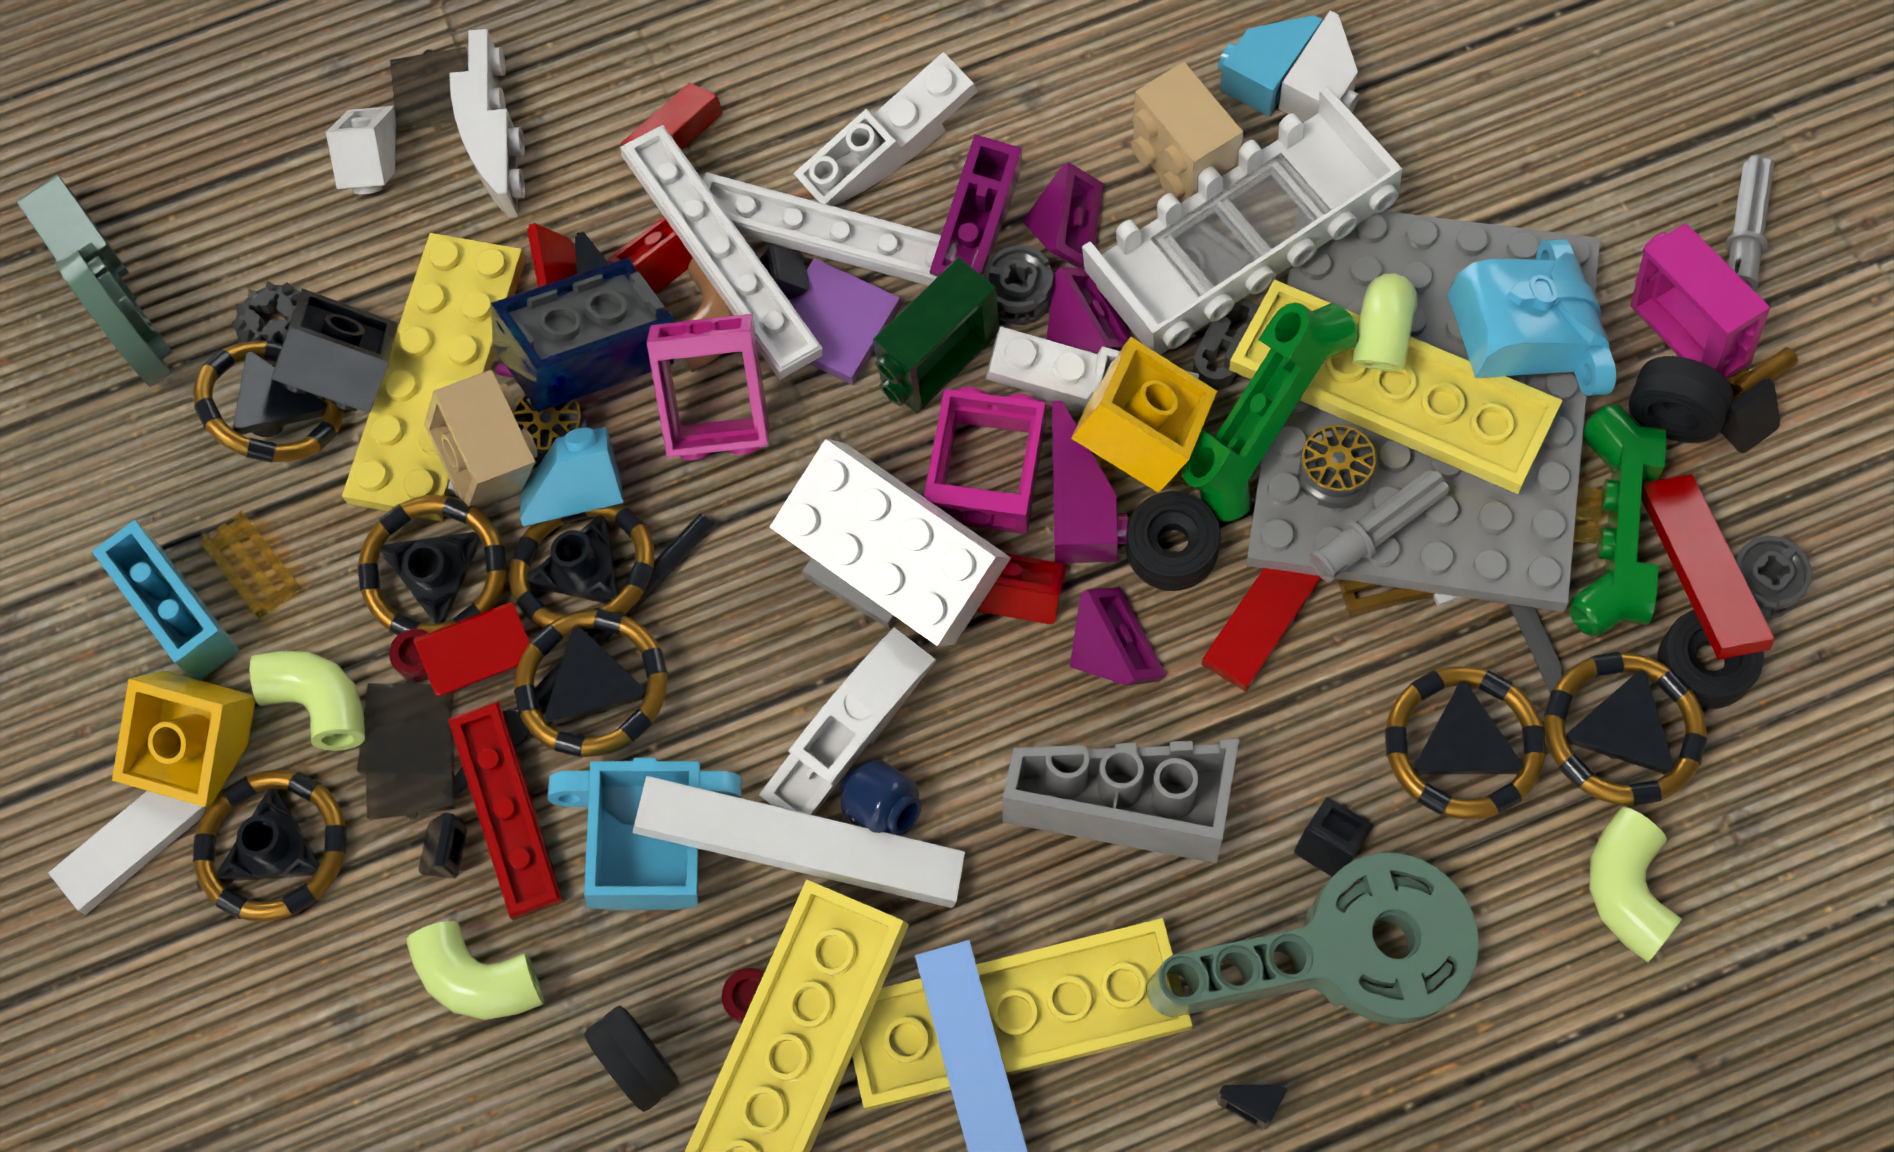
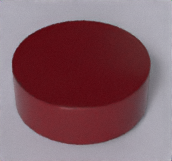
(405, 655)
(739, 992)

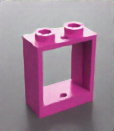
(1698, 302)
(701, 339)
(978, 506)

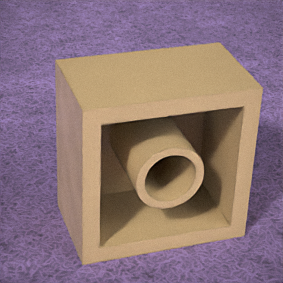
(1183, 131)
(480, 439)

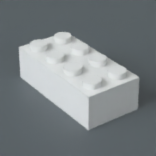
(890, 542)

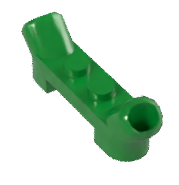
(1299, 346)
(1627, 587)

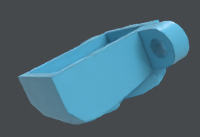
(1533, 318)
(627, 867)

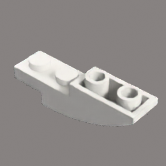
(486, 124)
(892, 136)
(1049, 368)
(848, 724)

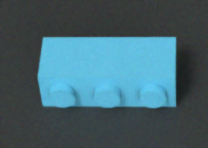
(165, 601)

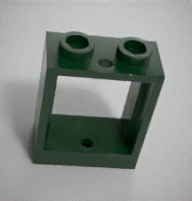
(936, 336)

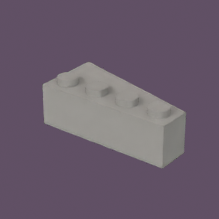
(1127, 794)

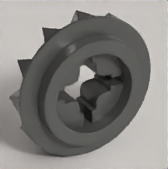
(250, 325)

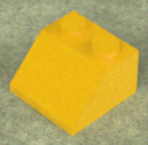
(1145, 415)
(181, 736)

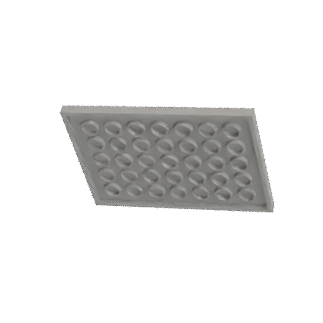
(1479, 535)

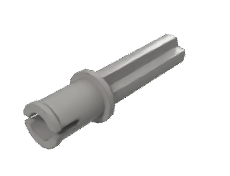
(1748, 239)
(1363, 536)

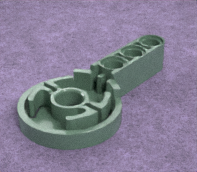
(96, 276)
(1340, 948)

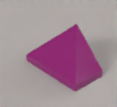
(1067, 213)
(1082, 314)
(1112, 641)

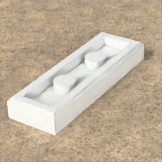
(123, 848)

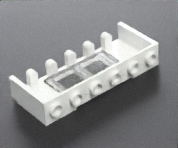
(1245, 225)

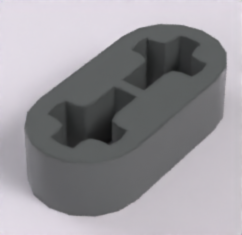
(1218, 339)

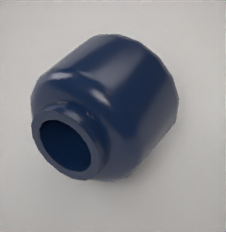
(880, 798)

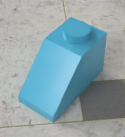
(1263, 59)
(573, 478)

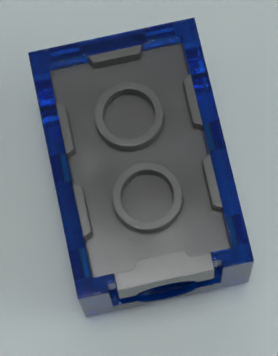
(578, 333)

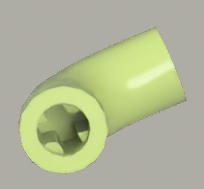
(1385, 323)
(317, 685)
(1620, 884)
(466, 984)

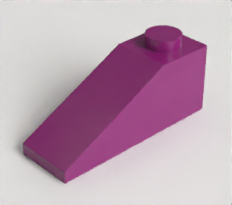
(979, 204)
(1084, 501)

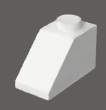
(1321, 64)
(363, 148)

